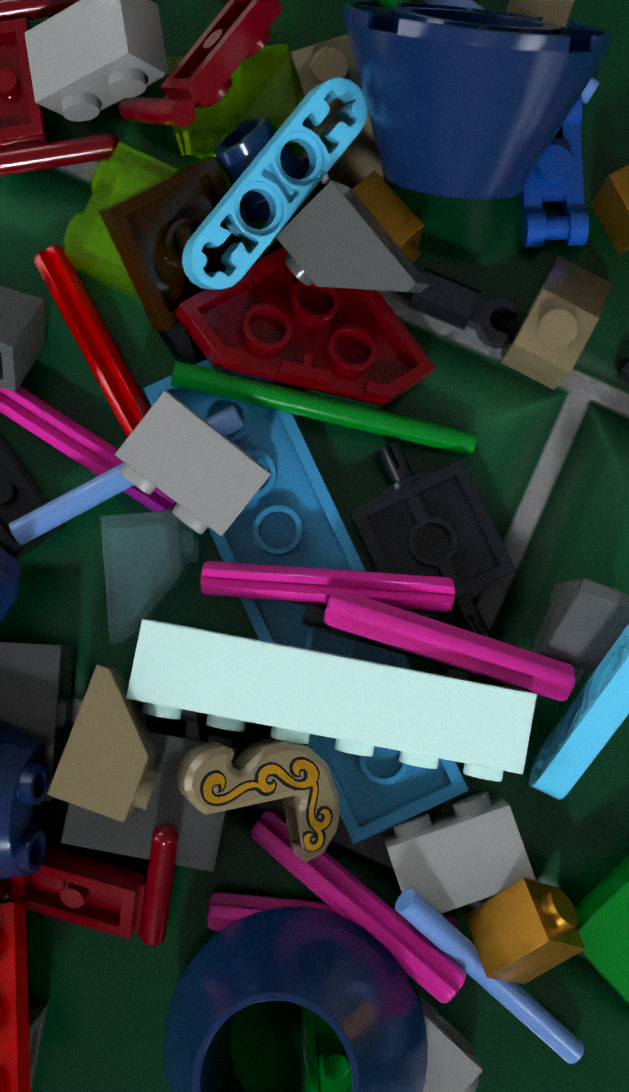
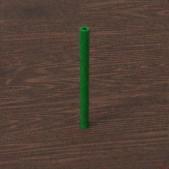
(322, 408)

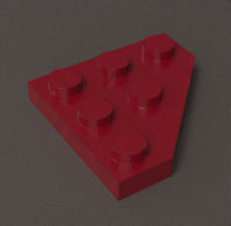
(306, 334)

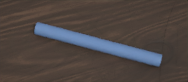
(96, 490)
(509, 994)

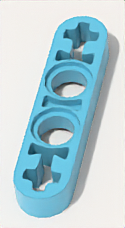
(271, 181)
(585, 724)

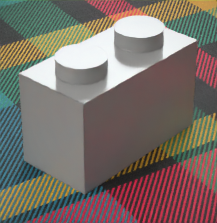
(96, 56)
(190, 465)
(459, 853)

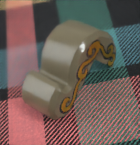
(263, 774)

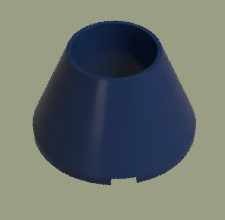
(467, 93)
(305, 960)

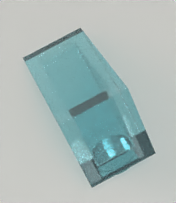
(143, 567)

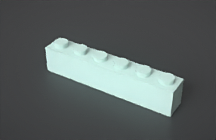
(331, 697)

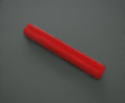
(92, 337)

